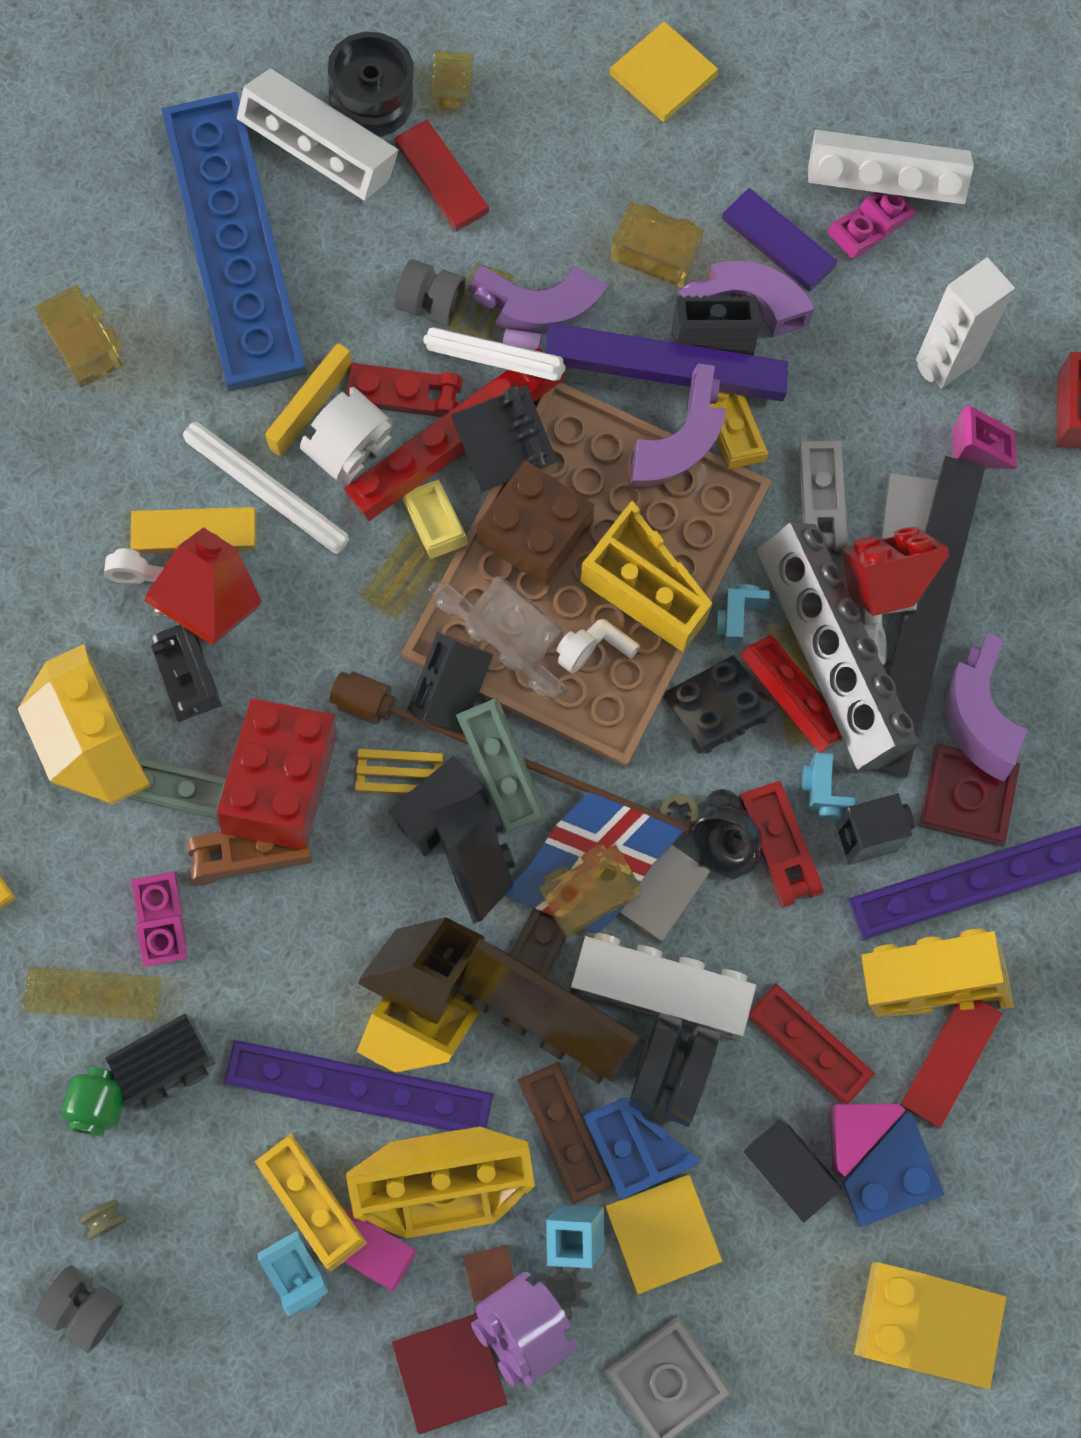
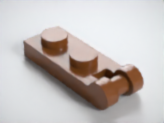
(239, 857)

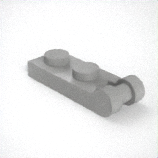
(824, 489)

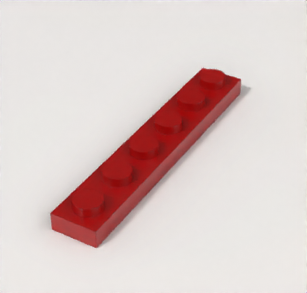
(430, 449)

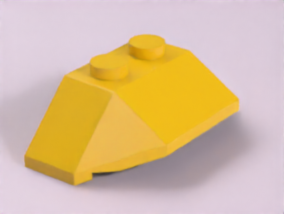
(80, 730)
(441, 1182)

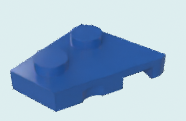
(635, 1148)

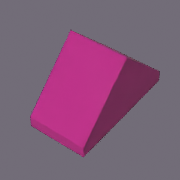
(983, 440)
(855, 1131)

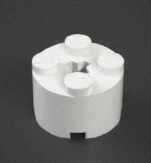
(347, 435)

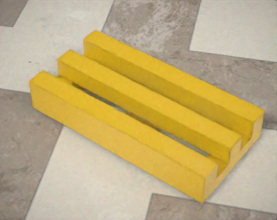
(393, 756)

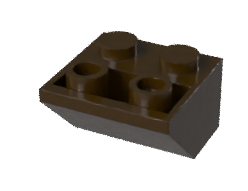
(422, 966)

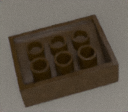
(548, 1011)

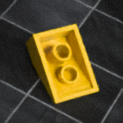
(930, 1325)

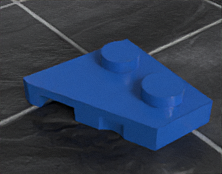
(893, 1175)

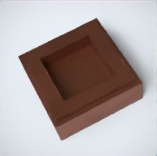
(488, 1271)

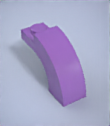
(780, 300)
(535, 309)
(670, 458)
(974, 720)

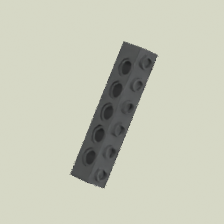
(837, 646)

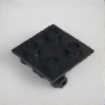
(502, 436)
(719, 704)

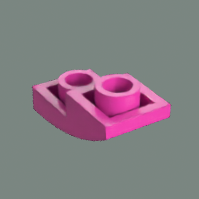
(871, 223)
(159, 919)
(383, 1258)

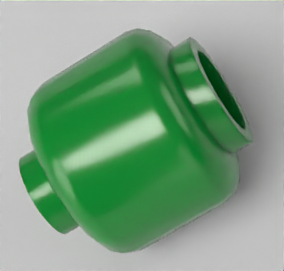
(93, 1102)

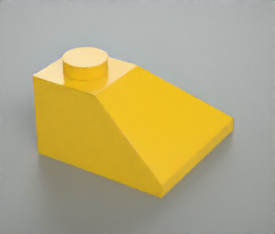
(408, 1041)

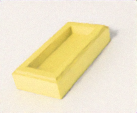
(435, 519)

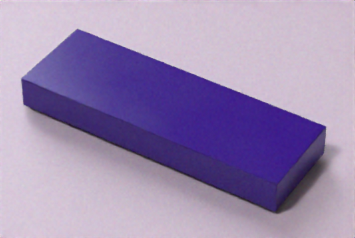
(779, 239)

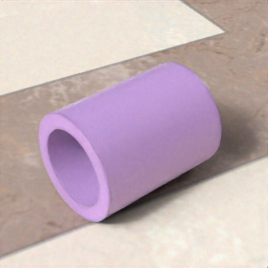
(522, 339)

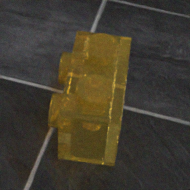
(656, 244)
(80, 336)
(589, 890)

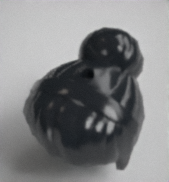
(723, 819)

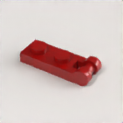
(406, 389)
(782, 843)

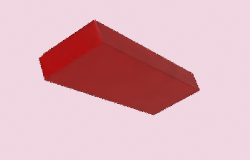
(441, 175)
(793, 691)
(810, 1045)
(950, 1062)

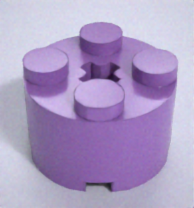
(524, 1330)

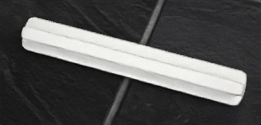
(495, 353)

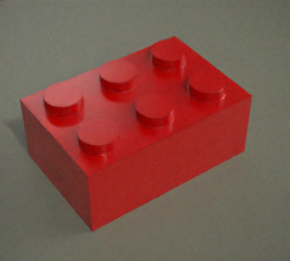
(277, 774)

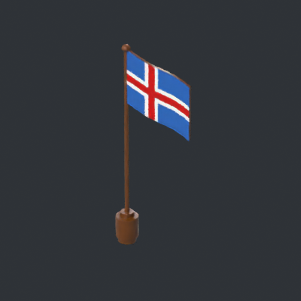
(596, 820)

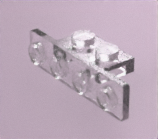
(512, 626)

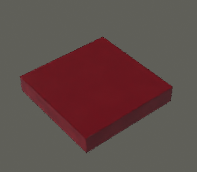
(967, 799)
(448, 1374)

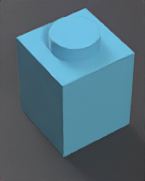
(575, 1236)

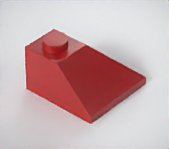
(205, 587)

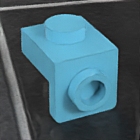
(731, 619)
(818, 781)
(293, 1273)

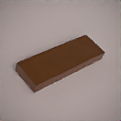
(565, 1133)

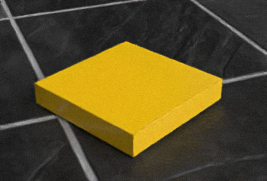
(663, 71)
(663, 1234)

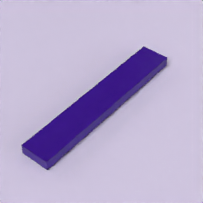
(666, 361)
(967, 883)
(357, 1088)

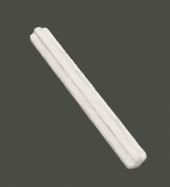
(266, 487)

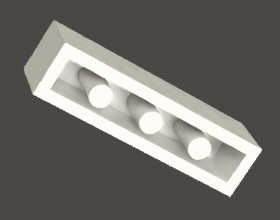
(317, 134)
(890, 166)
(964, 323)
(655, 985)

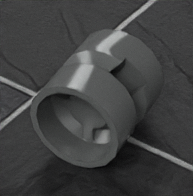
(429, 292)
(79, 1308)

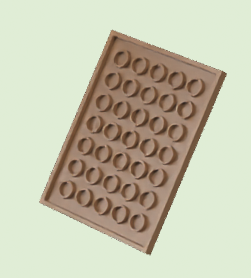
(701, 525)

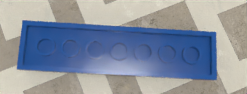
(233, 242)

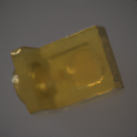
(452, 78)

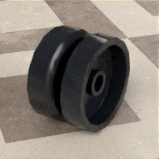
(372, 81)
(675, 1069)

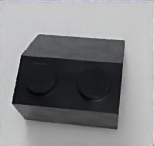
(475, 854)

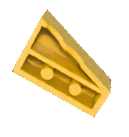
(646, 581)
(936, 974)

